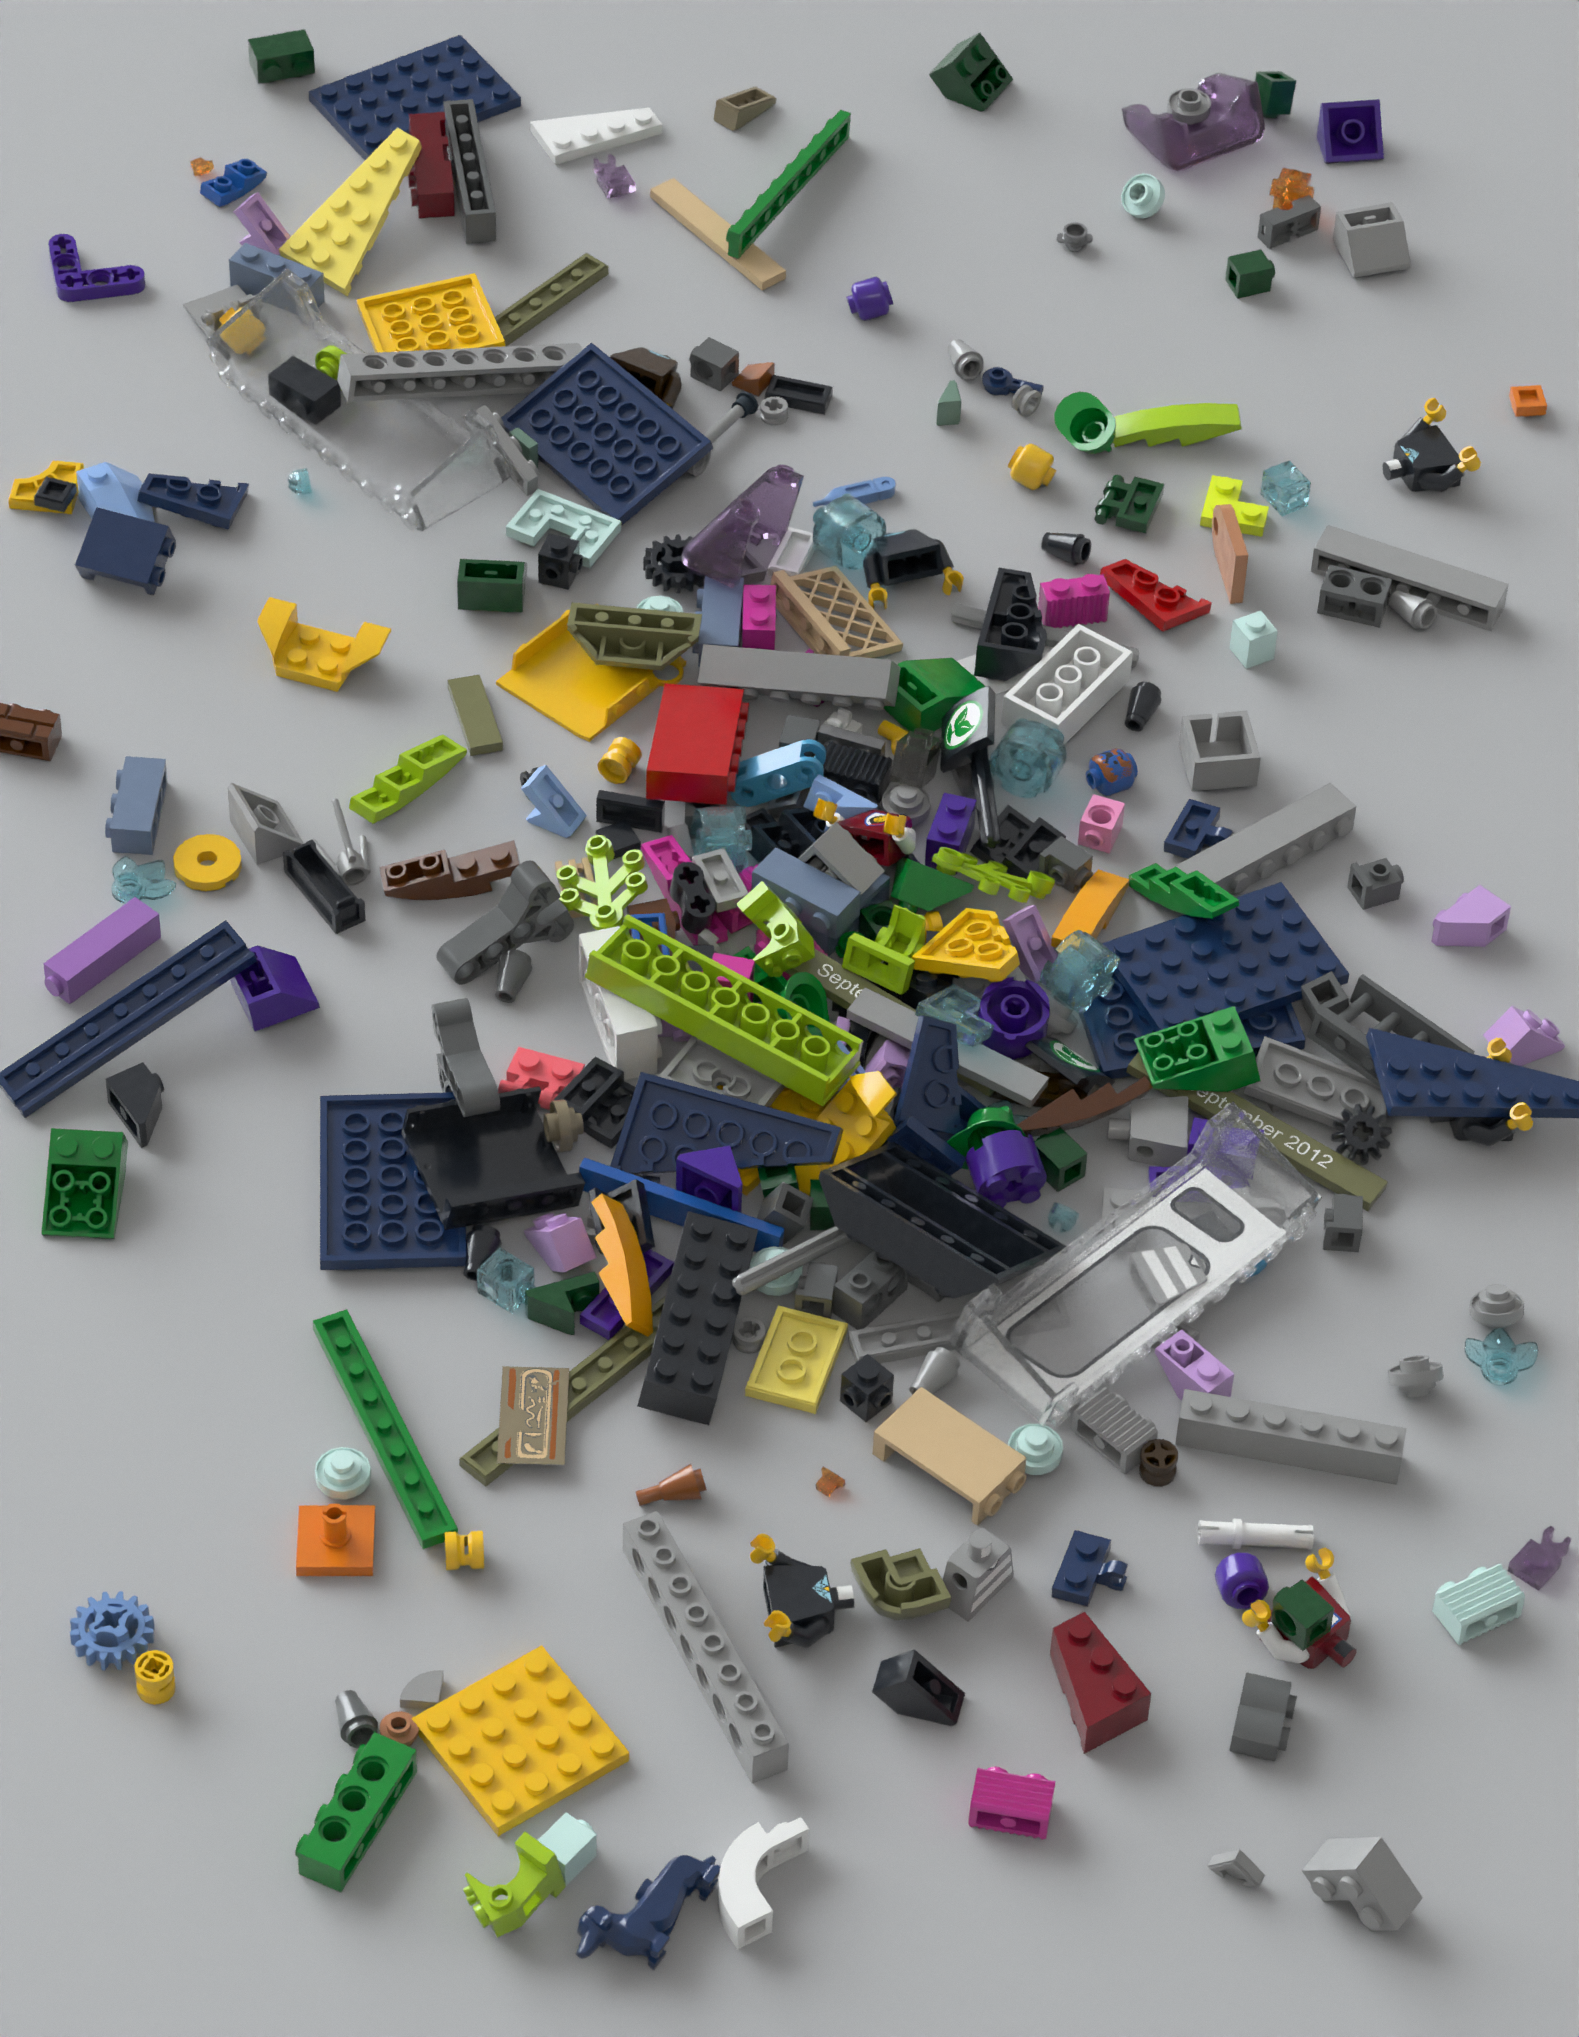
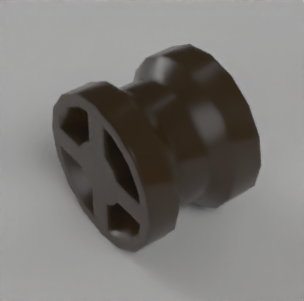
(1166, 1456)

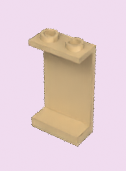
(952, 1452)

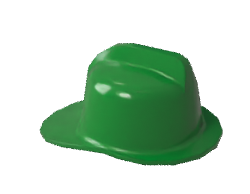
(1085, 422)
(807, 993)
(980, 1125)

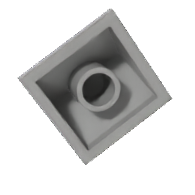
(261, 824)

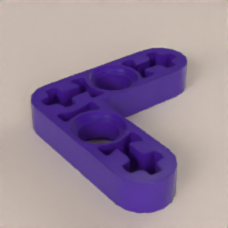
(71, 282)

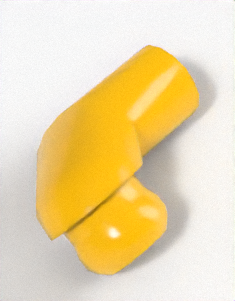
(891, 732)

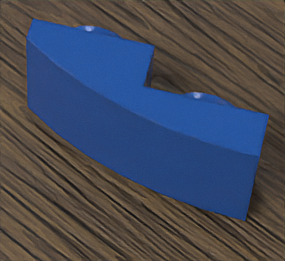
(237, 181)

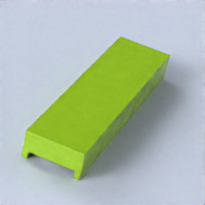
(724, 1014)

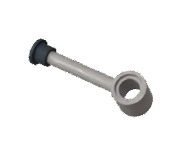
(743, 406)

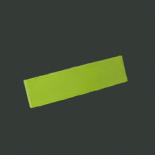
(1184, 421)
(413, 775)

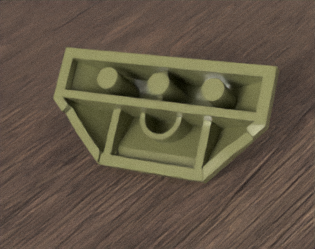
(633, 635)

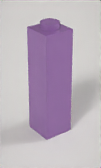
(102, 950)

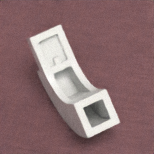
(753, 1853)

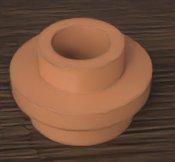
(399, 1719)

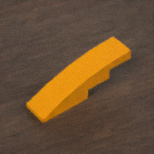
(1092, 906)
(626, 1272)

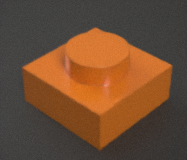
(1528, 400)

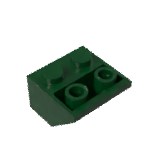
(971, 74)
(491, 585)

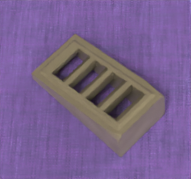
(742, 107)

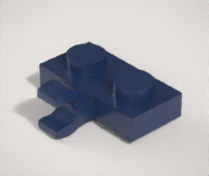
(1194, 829)
(1085, 1568)

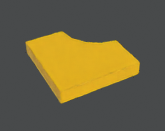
(24, 489)

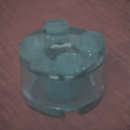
(846, 531)
(1028, 758)
(720, 829)
(1080, 971)

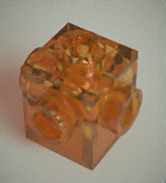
(1289, 187)

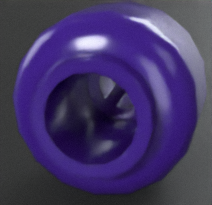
(870, 298)
(1241, 1580)

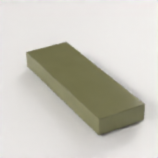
(475, 715)

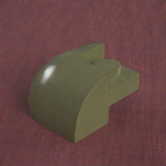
(900, 1584)

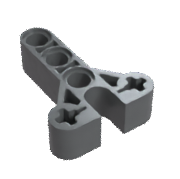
(525, 914)
(461, 1062)

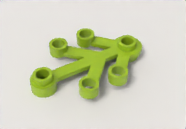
(993, 875)
(606, 913)

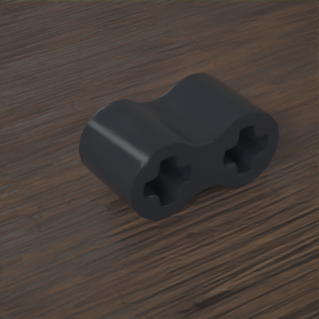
(692, 898)

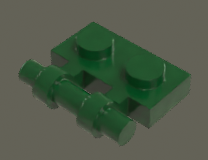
(1138, 506)

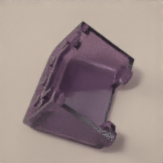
(1232, 124)
(754, 515)

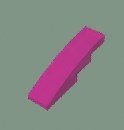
(662, 858)

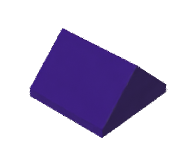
(1350, 131)
(710, 1176)

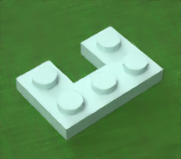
(583, 524)

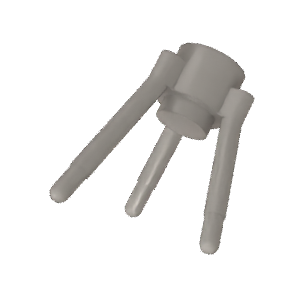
(351, 866)

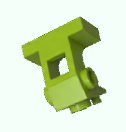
(789, 939)
(894, 945)
(536, 1879)

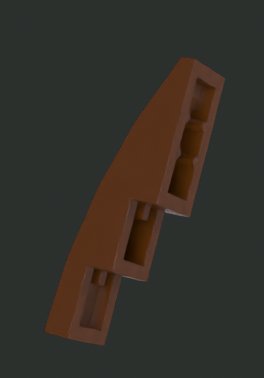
(1073, 1112)

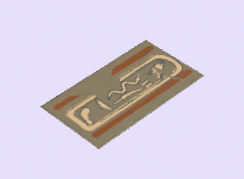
(533, 1415)

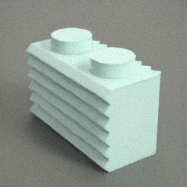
(1478, 1603)

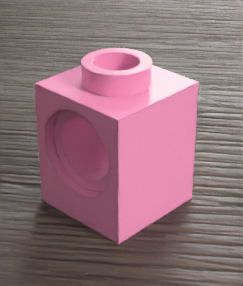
(1101, 823)

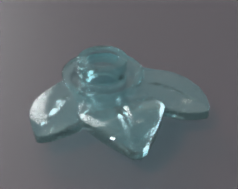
(140, 881)
(1500, 1357)

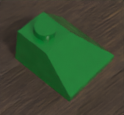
(925, 887)

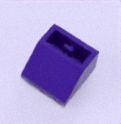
(273, 989)

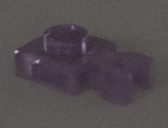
(613, 180)
(1537, 1561)

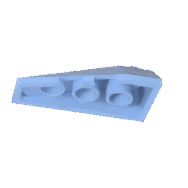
(112, 490)

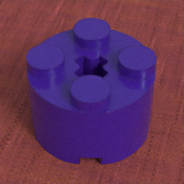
(1018, 1015)
(1007, 1168)

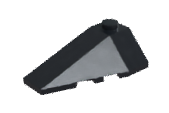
(1012, 628)

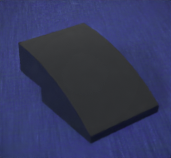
(791, 833)

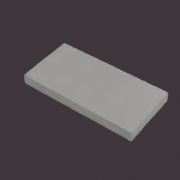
(1312, 1085)

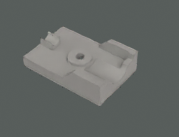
(708, 1067)

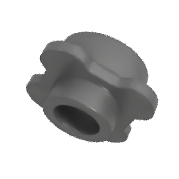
(1075, 236)

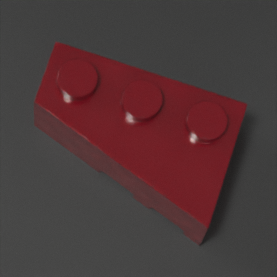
(432, 169)
(1097, 1682)

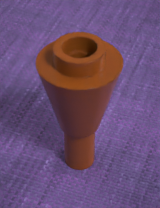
(682, 1485)

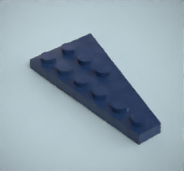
(1447, 1082)
(680, 1118)

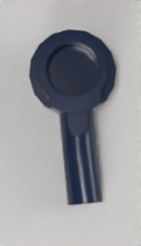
(1001, 382)

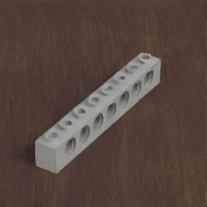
(450, 371)
(705, 1647)

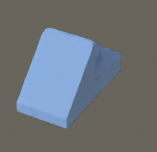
(848, 802)
(553, 804)

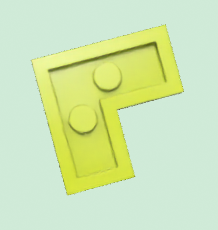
(1226, 490)

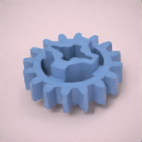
(112, 1630)

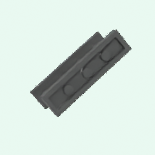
(1350, 1044)

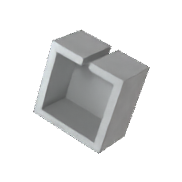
(1228, 760)

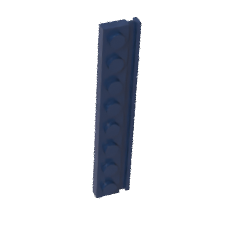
(125, 1018)

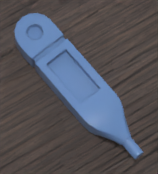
(864, 491)

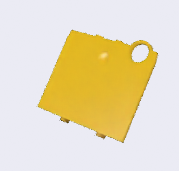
(570, 689)

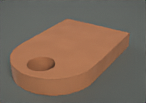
(1230, 551)

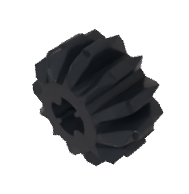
(1369, 1125)

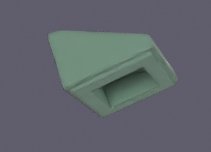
(949, 405)

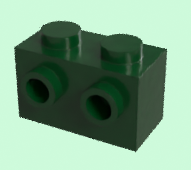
(281, 56)

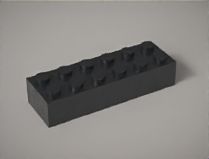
(697, 1319)

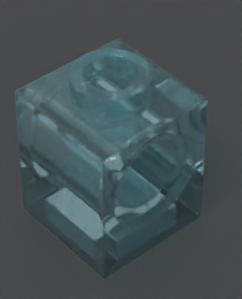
(1285, 488)
(505, 1279)

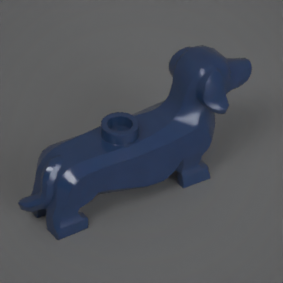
(652, 1920)

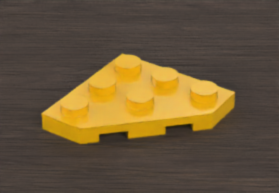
(970, 947)

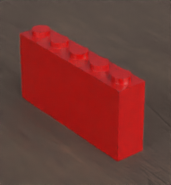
(697, 744)

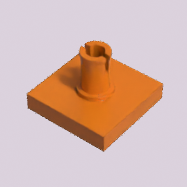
(335, 1540)

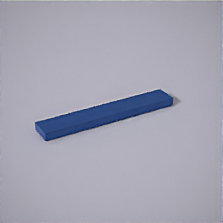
(674, 1204)

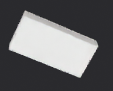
(793, 553)

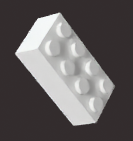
(1069, 683)
(625, 1029)

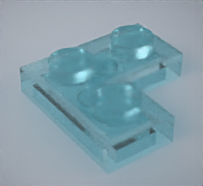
(959, 1008)

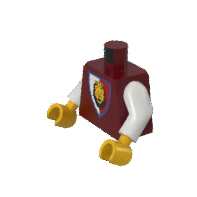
(877, 832)
(1331, 1644)

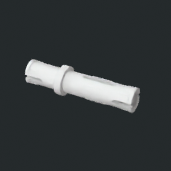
(1255, 1534)

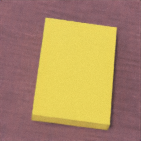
(796, 1359)

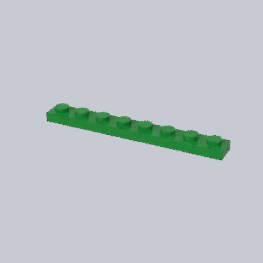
(788, 184)
(384, 1428)

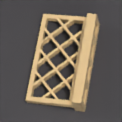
(815, 625)

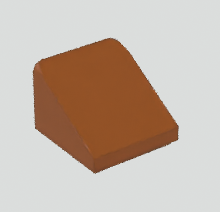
(755, 377)

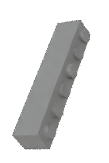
(1451, 589)
(801, 676)
(1275, 840)
(1290, 1436)

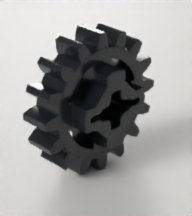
(672, 571)

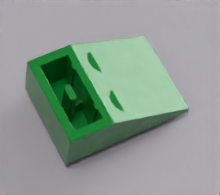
(929, 690)
(1200, 1054)
(84, 1183)

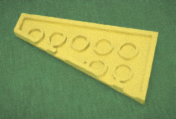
(353, 216)

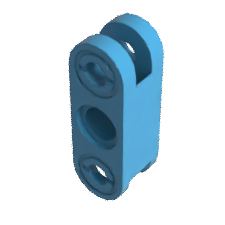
(778, 773)

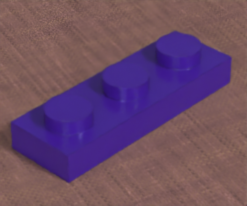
(602, 1314)

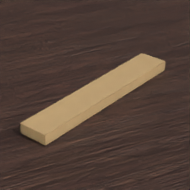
(713, 230)

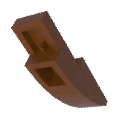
(441, 877)

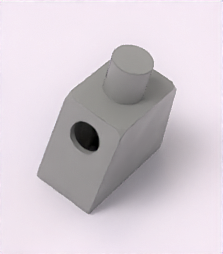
(1154, 1130)

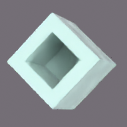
(1253, 639)
(572, 1843)

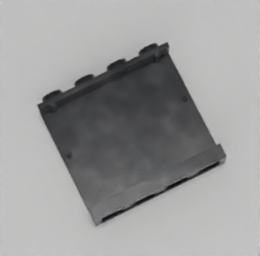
(489, 1162)

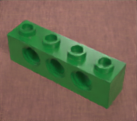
(336, 1862)

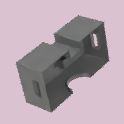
(1283, 224)

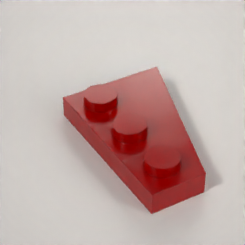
(1156, 601)

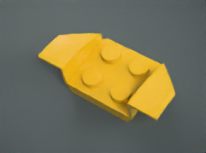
(314, 653)
(861, 1115)

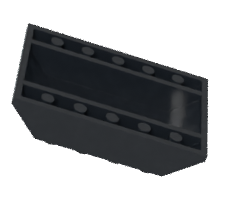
(931, 1222)

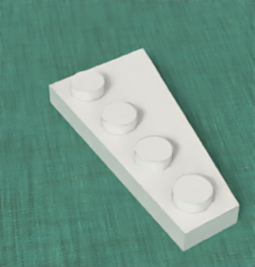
(592, 133)

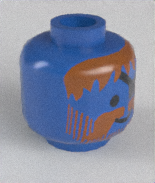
(1111, 772)

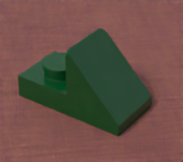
(556, 1302)

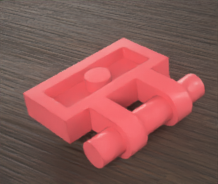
(538, 1069)

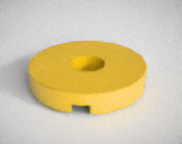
(203, 848)

